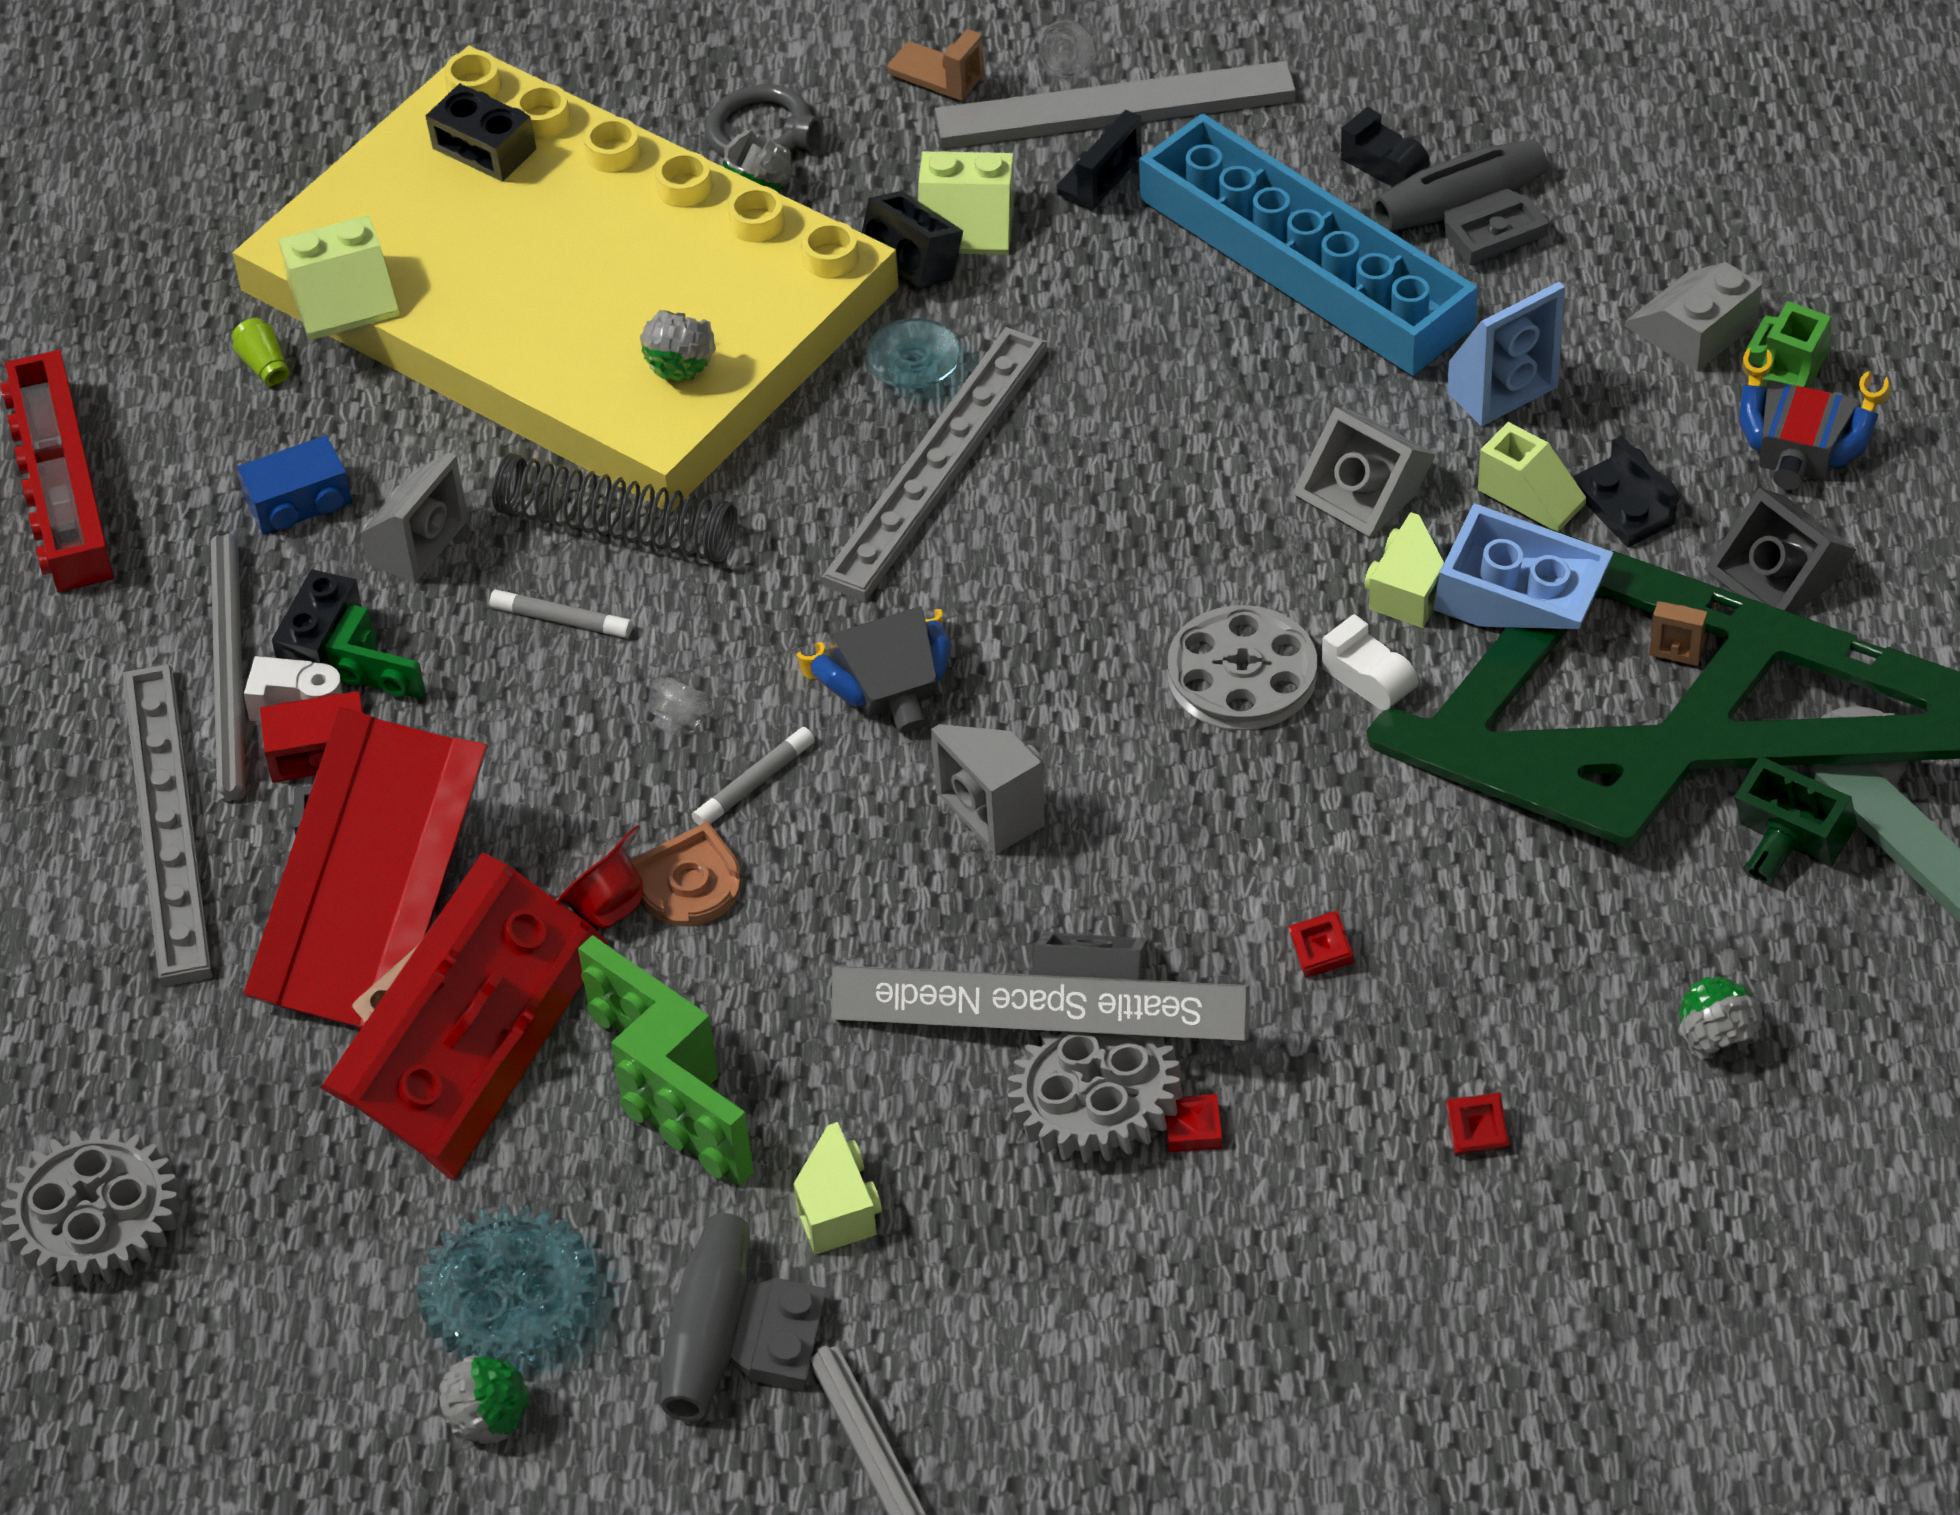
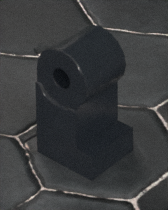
(1380, 150)

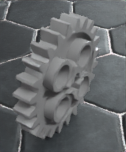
(1094, 1091)
(90, 1195)

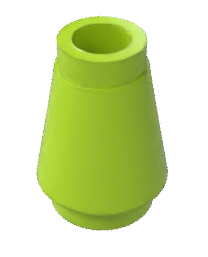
(260, 350)

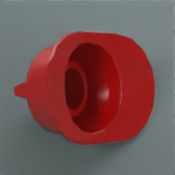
(608, 888)

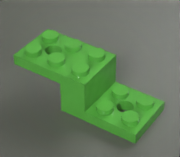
(665, 1062)

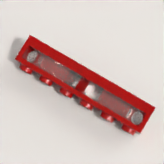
(57, 470)

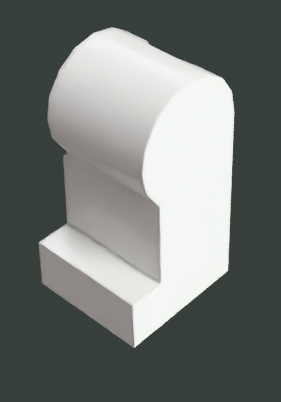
(1367, 664)
(287, 680)

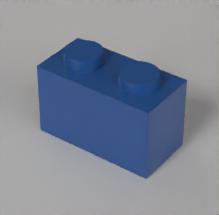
(294, 484)

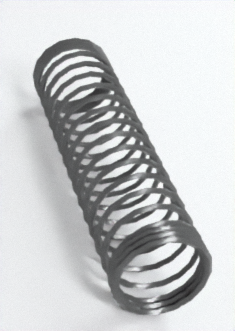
(721, 515)

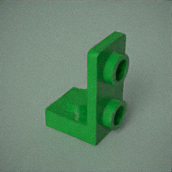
(354, 657)

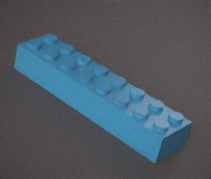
(1308, 244)

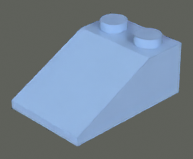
(1510, 357)
(1518, 574)

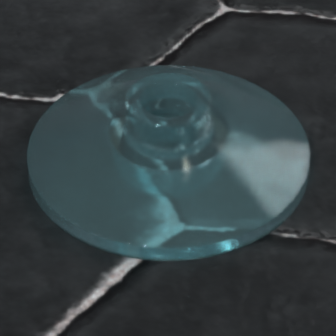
(913, 353)

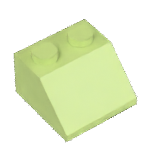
(973, 194)
(338, 277)

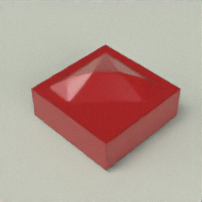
(1321, 944)
(1477, 1123)
(1195, 1125)

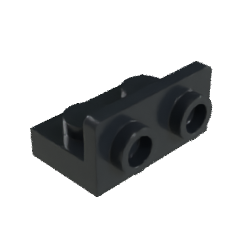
(1104, 162)
(1629, 494)

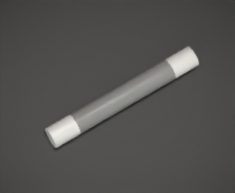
(561, 614)
(754, 777)

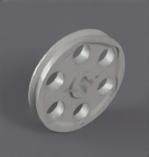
(1253, 684)

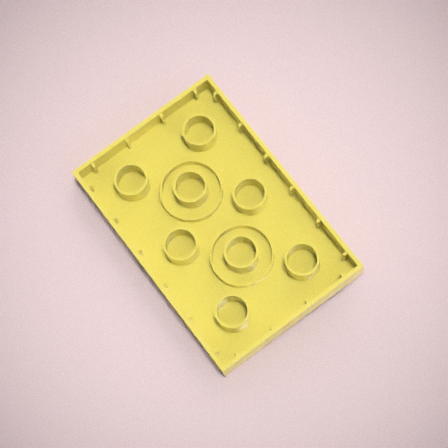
(542, 283)

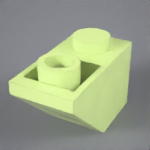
(1529, 477)
(1407, 574)
(832, 1196)

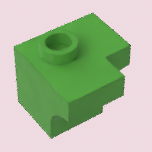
(1797, 344)

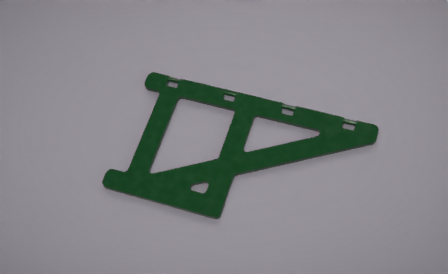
(1546, 766)

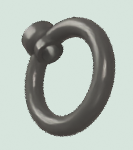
(799, 130)

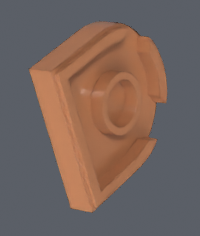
(689, 878)

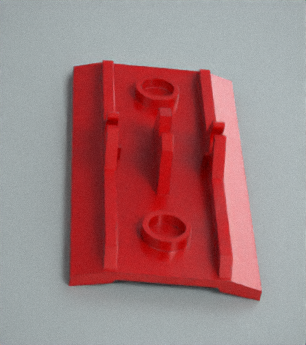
(363, 864)
(465, 1015)

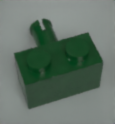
(1791, 815)

